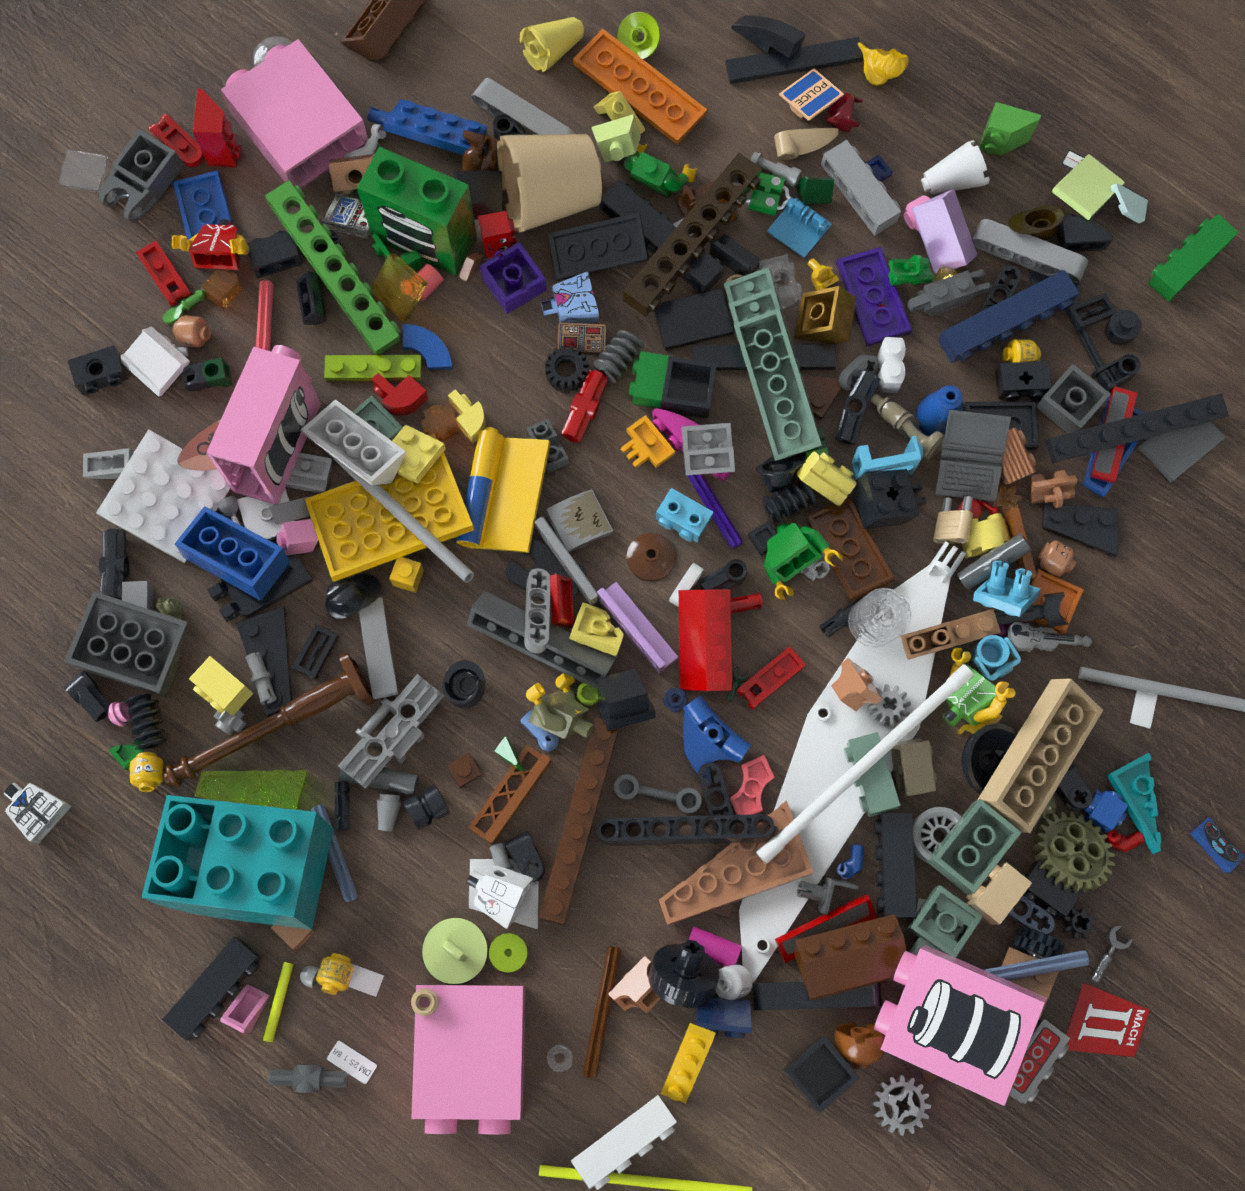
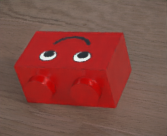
(496, 232)

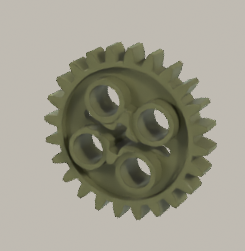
(1073, 852)

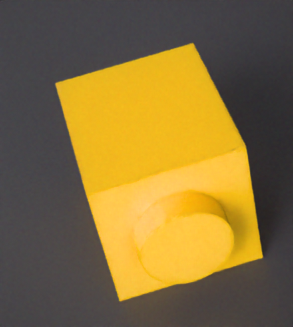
(406, 574)

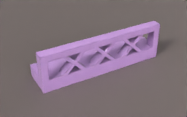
(637, 627)

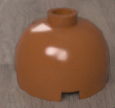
(859, 1044)

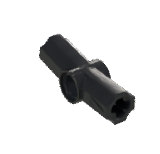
(862, 394)
(114, 564)

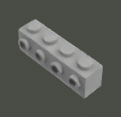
(861, 187)

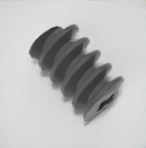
(616, 354)

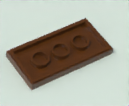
(862, 563)

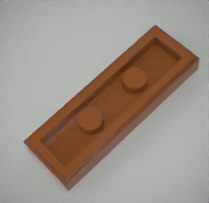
(1015, 526)

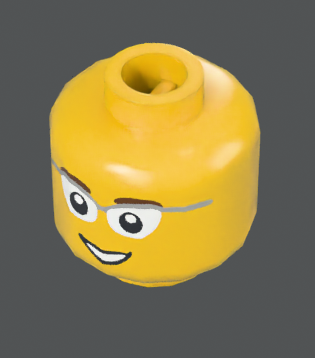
(146, 771)

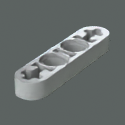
(539, 610)

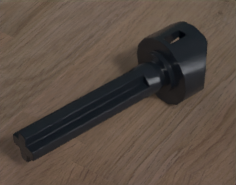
(1048, 610)

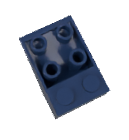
(726, 1016)

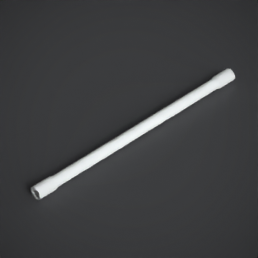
(778, 842)

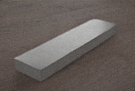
(566, 561)

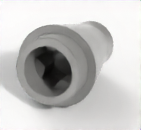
(388, 809)

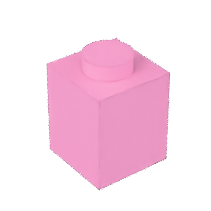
(297, 537)

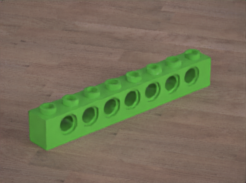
(280, 201)

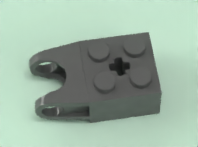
(142, 174)

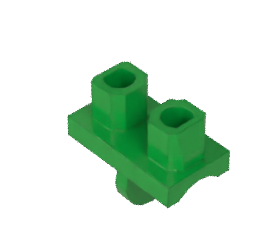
(912, 270)

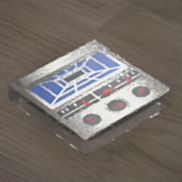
(347, 216)

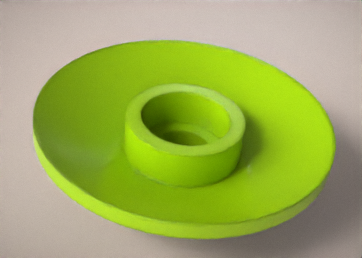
(632, 27)

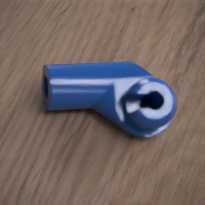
(854, 864)

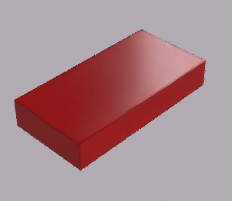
(562, 601)

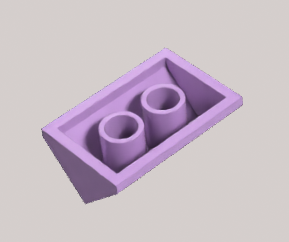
(944, 231)

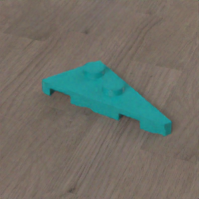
(1136, 789)

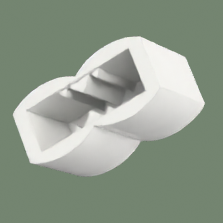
(891, 364)

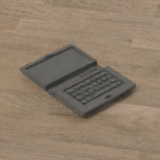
(972, 455)

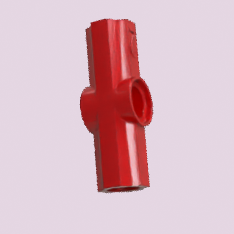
(584, 406)

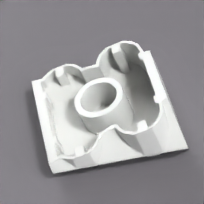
(154, 360)

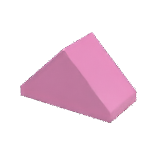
(245, 1009)

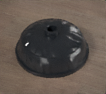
(982, 747)

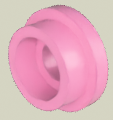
(119, 713)

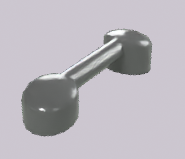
(627, 787)

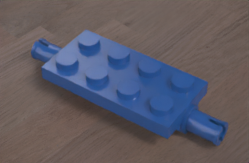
(427, 125)

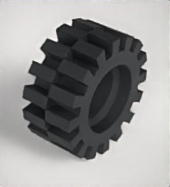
(566, 355)

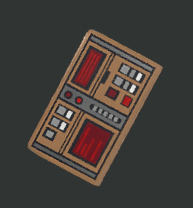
(586, 337)

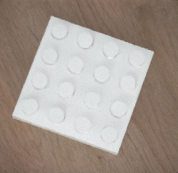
(159, 497)

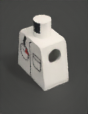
(500, 893)

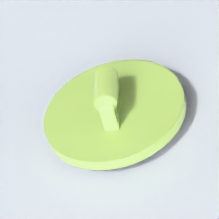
(455, 951)

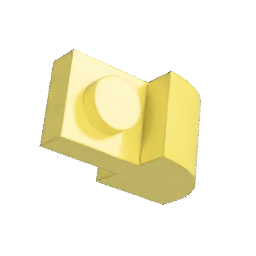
(471, 416)

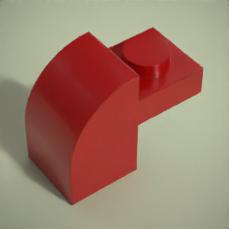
(400, 400)

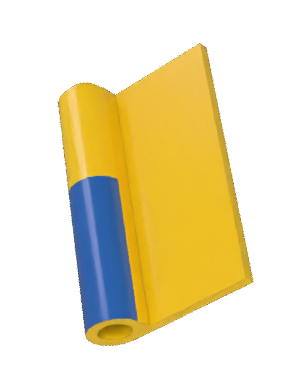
(504, 491)

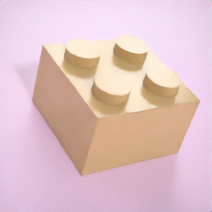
(998, 893)

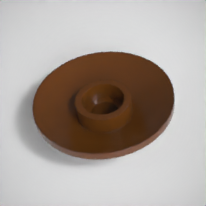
(651, 568)

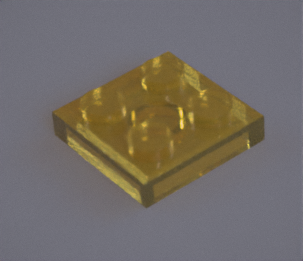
(398, 287)

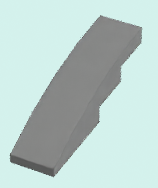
(105, 464)
(378, 650)

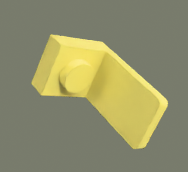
(617, 107)

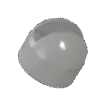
(308, 976)

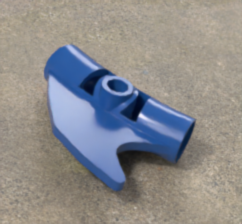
(701, 747)

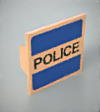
(811, 95)

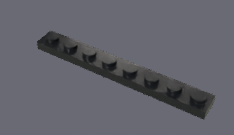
(1136, 428)

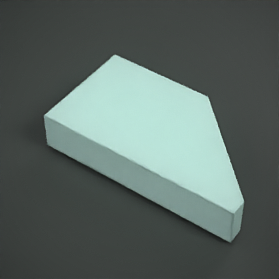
(1131, 204)

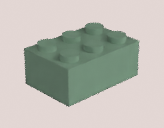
(974, 847)

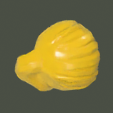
(882, 64)

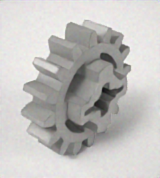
(905, 1093)

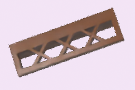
(516, 800)

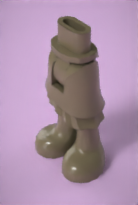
(908, 425)

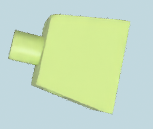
(617, 138)

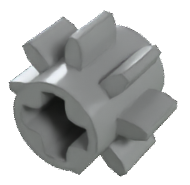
(817, 569)
(230, 723)

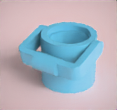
(991, 655)

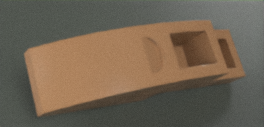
(950, 634)

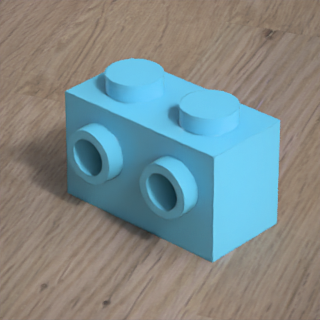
(683, 516)

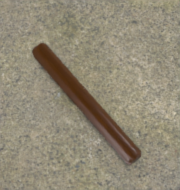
(601, 1012)

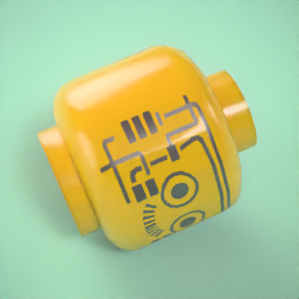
(1021, 351)
(335, 973)

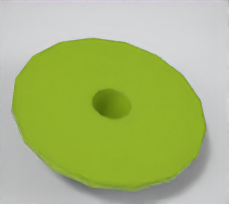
(508, 952)

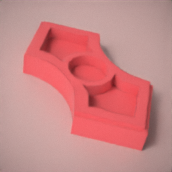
(755, 777)

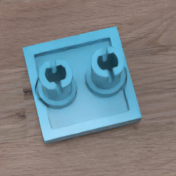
(1006, 593)

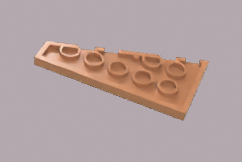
(738, 874)

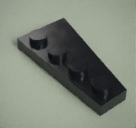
(268, 635)

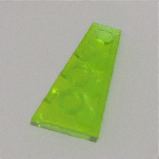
(254, 787)

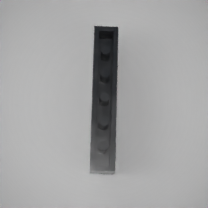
(622, 201)

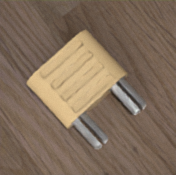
(954, 525)

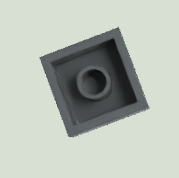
(1073, 400)

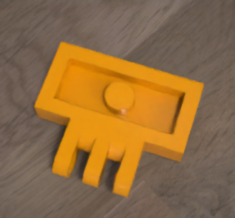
(647, 444)

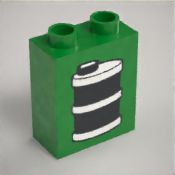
(418, 210)

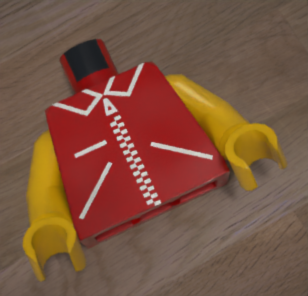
(214, 246)

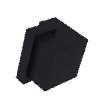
(623, 700)

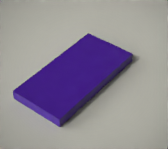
(868, 280)

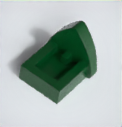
(815, 190)

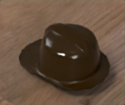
(1038, 222)

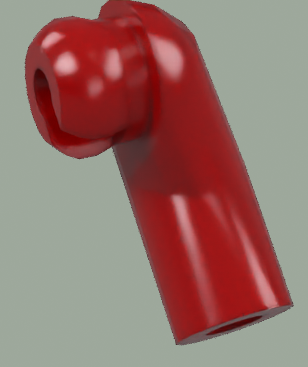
(1124, 843)

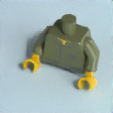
(559, 711)

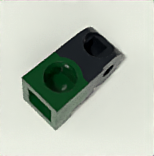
(207, 374)

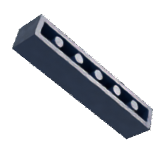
(1008, 316)

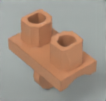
(1052, 490)

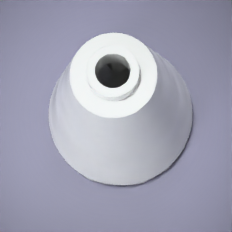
(957, 171)

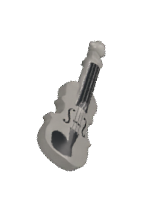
(1026, 638)

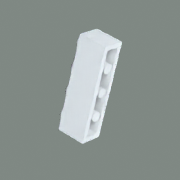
(623, 1142)

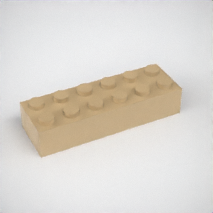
(1041, 754)

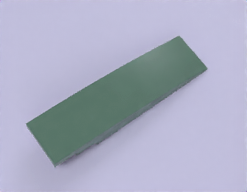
(772, 364)

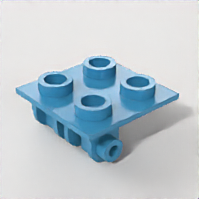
(799, 227)

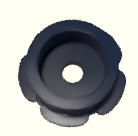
(668, 699)

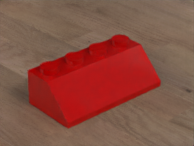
(705, 640)

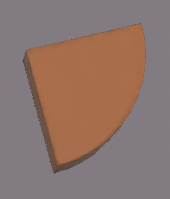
(470, 266)

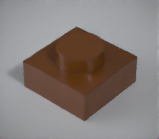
(464, 770)

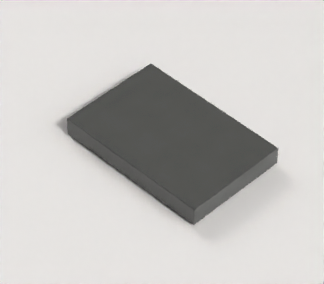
(1181, 449)

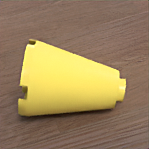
(550, 41)

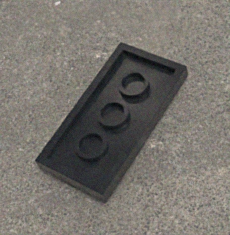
(598, 246)

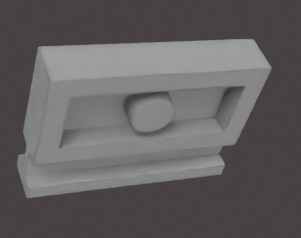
(310, 473)

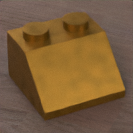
(826, 315)

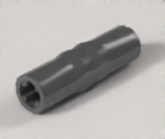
(982, 568)
(390, 781)

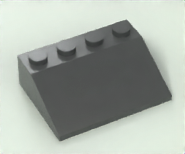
(128, 644)

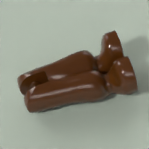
(473, 157)

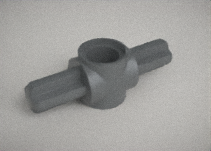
(307, 1078)

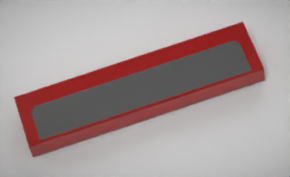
(1108, 461)
(852, 913)

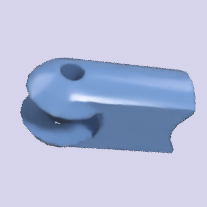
(540, 734)

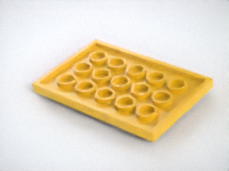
(362, 533)

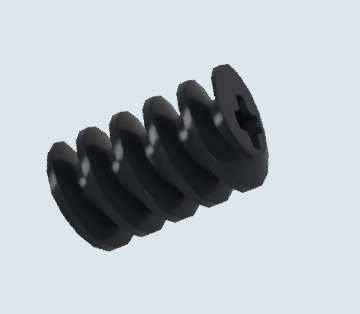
(789, 501)
(145, 722)

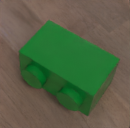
(650, 379)

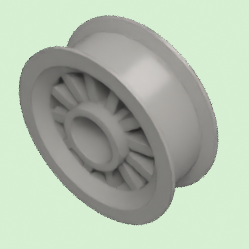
(932, 813)

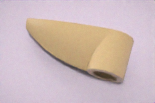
(802, 141)

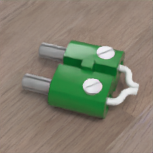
(767, 195)

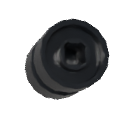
(426, 807)

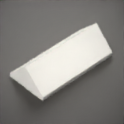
(355, 444)

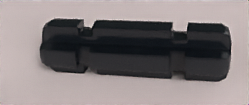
(341, 806)

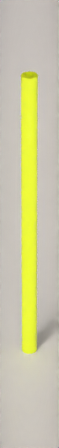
(643, 1181)

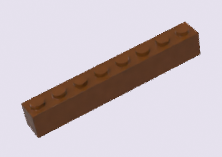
(578, 824)

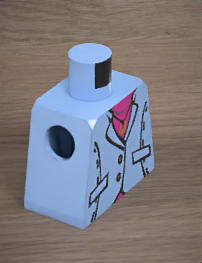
(573, 301)

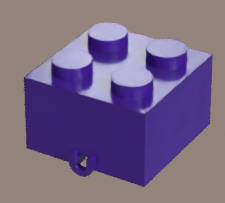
(513, 277)

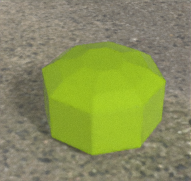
(587, 695)

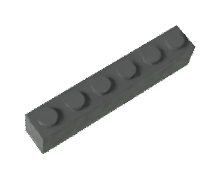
(507, 625)

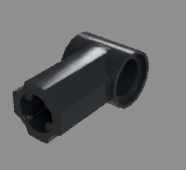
(722, 579)
(84, 691)

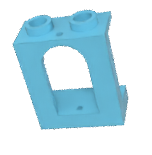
(912, 456)

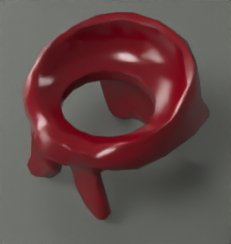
(842, 117)

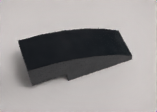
(770, 34)

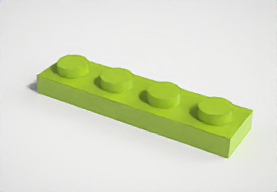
(367, 366)

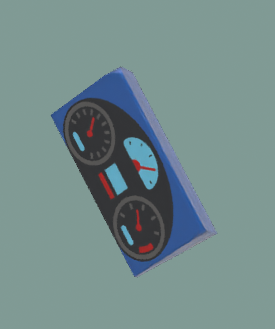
(1217, 845)

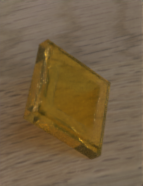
(944, 272)

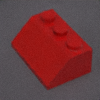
(214, 133)

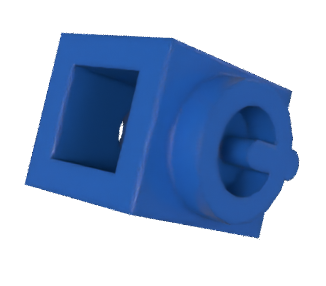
(1106, 810)

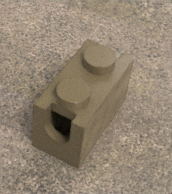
(913, 767)

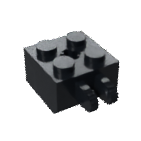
(887, 498)

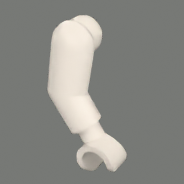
(371, 144)

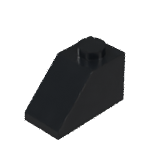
(1082, 235)

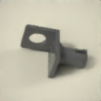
(822, 893)

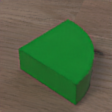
(124, 754)

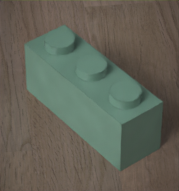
(875, 784)

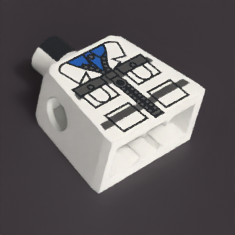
(34, 810)

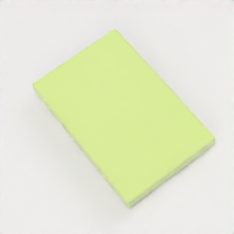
(1087, 186)

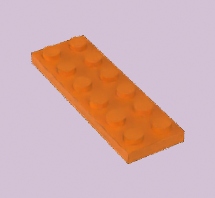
(644, 87)

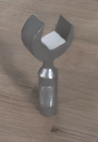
(1107, 957)

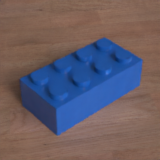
(232, 553)

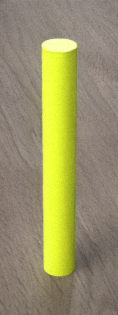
(278, 1002)

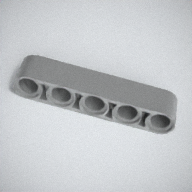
(528, 118)
(1028, 251)

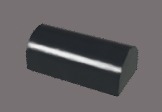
(311, 299)

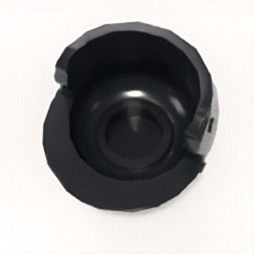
(464, 684)

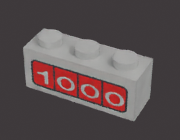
(1044, 1048)

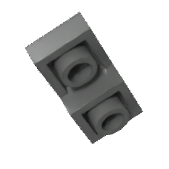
(544, 431)

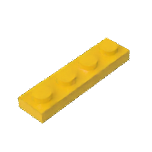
(688, 1063)

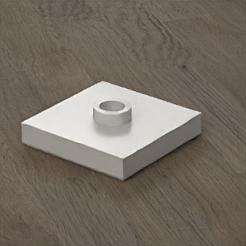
(258, 516)

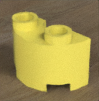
(986, 535)

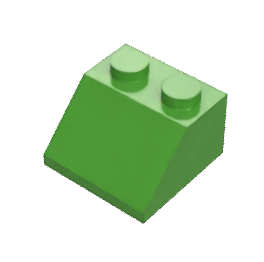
(1008, 129)

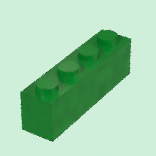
(1192, 257)

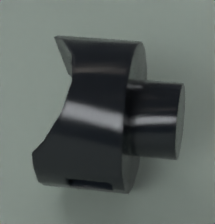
(1123, 327)

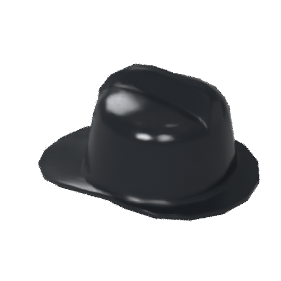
(780, 473)
(351, 595)

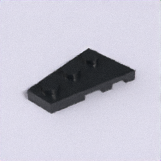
(1088, 525)

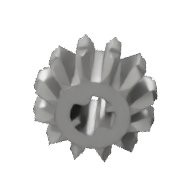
(889, 714)

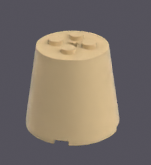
(548, 177)

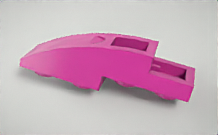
(671, 425)

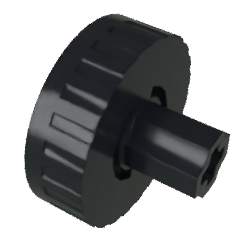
(674, 971)

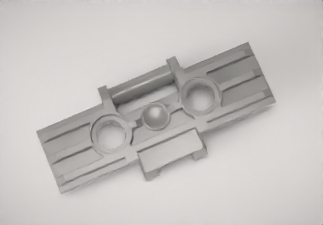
(396, 736)

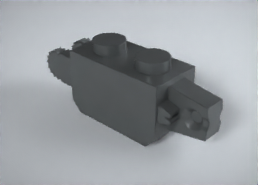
(948, 293)

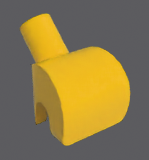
(822, 275)

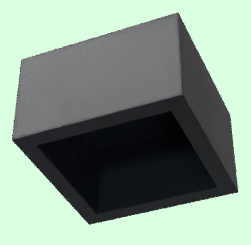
(688, 387)
(820, 1074)

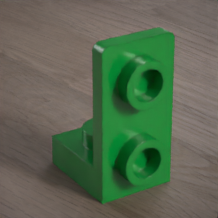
(411, 259)

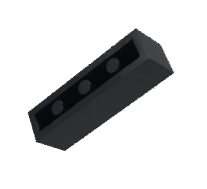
(896, 865)
(211, 989)

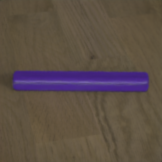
(719, 514)

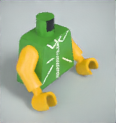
(978, 698)

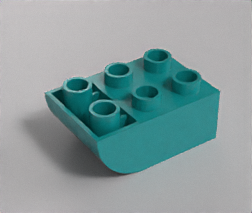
(239, 861)

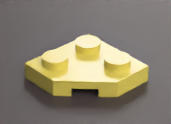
(420, 455)
(595, 630)

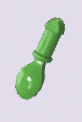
(175, 313)

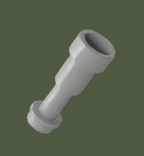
(791, 175)

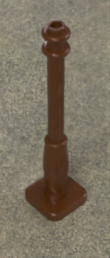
(301, 708)

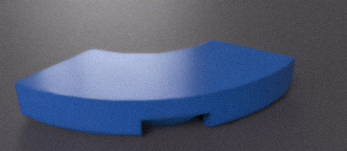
(427, 345)

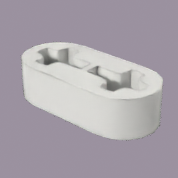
(687, 582)

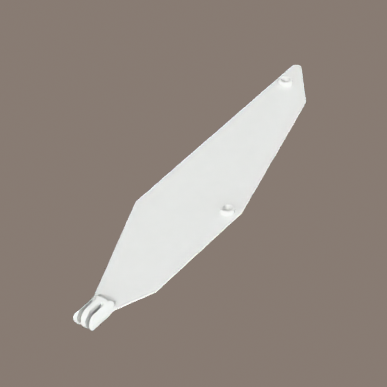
(822, 761)

